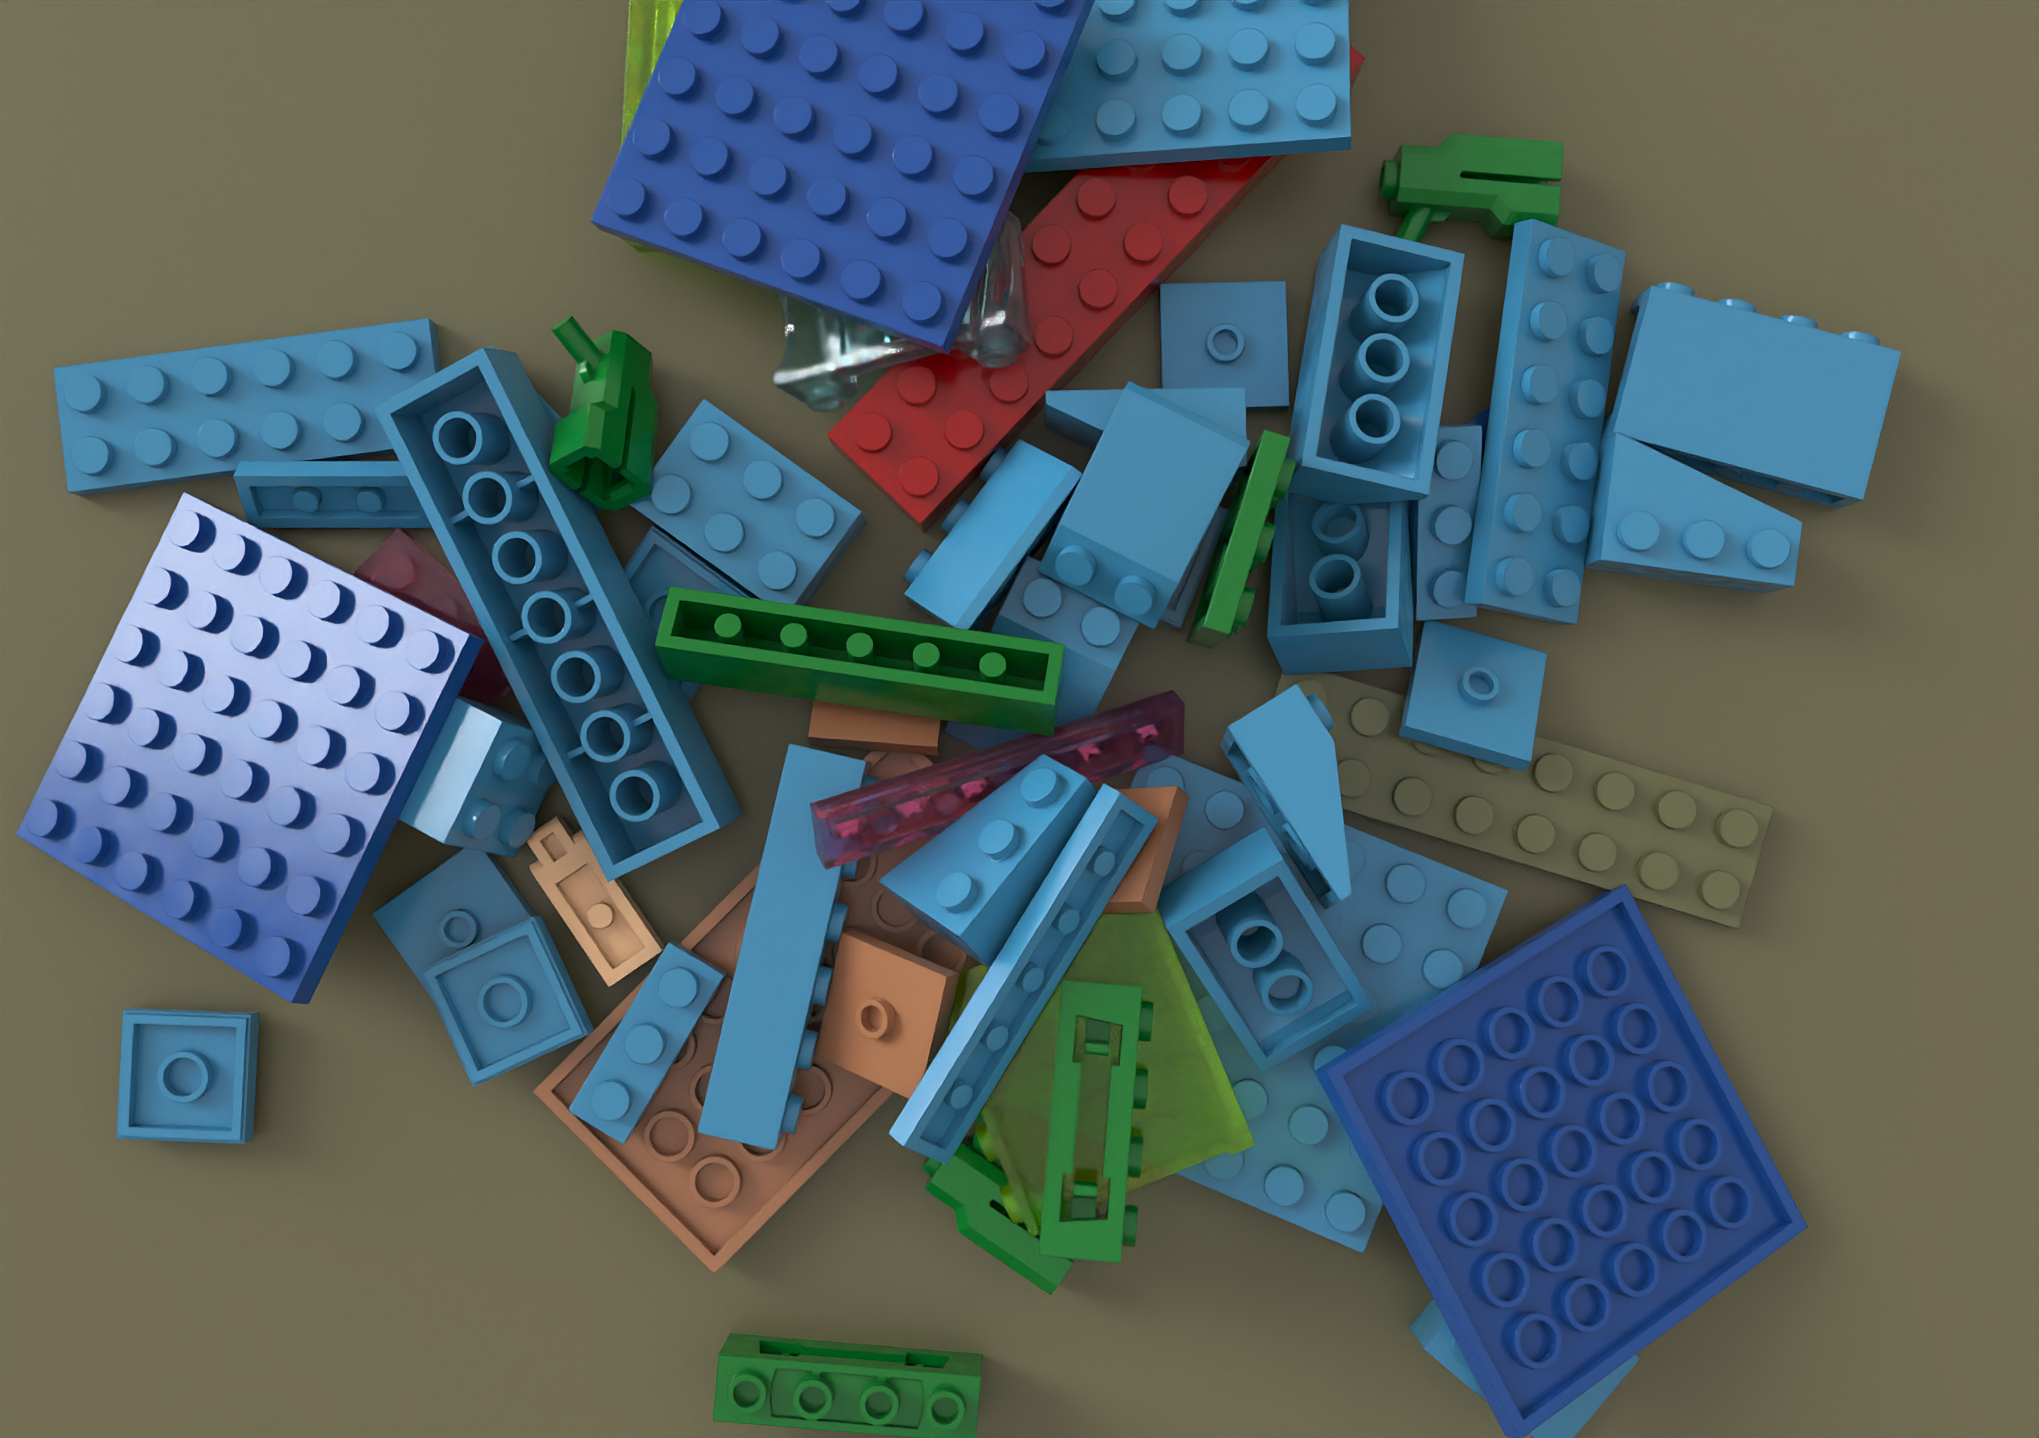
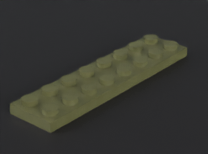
(1560, 815)

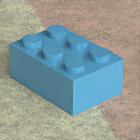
(749, 509)

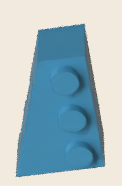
(1684, 526)
(993, 859)

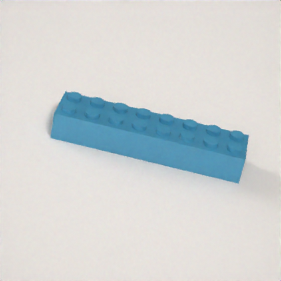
(558, 611)

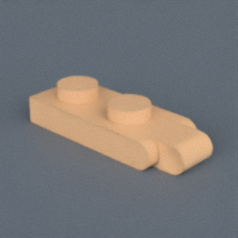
(595, 910)

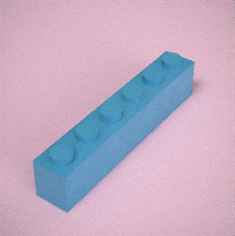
(782, 961)

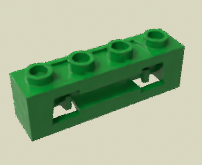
(1084, 1232)
(847, 1387)

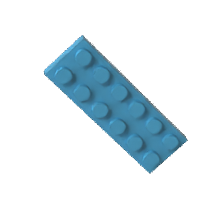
(232, 403)
(1545, 424)

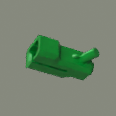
(1473, 181)
(611, 420)
(973, 1191)

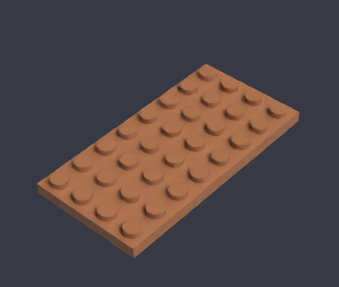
(716, 1188)

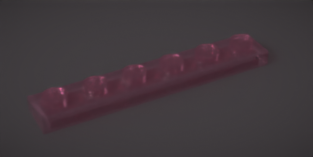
(938, 795)

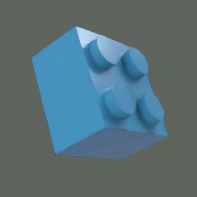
(481, 781)

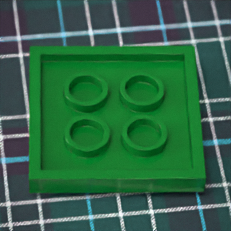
(1243, 542)

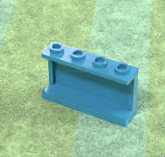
(1754, 395)

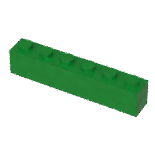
(861, 660)

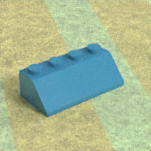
(1373, 368)

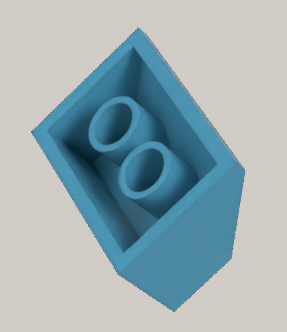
(991, 536)

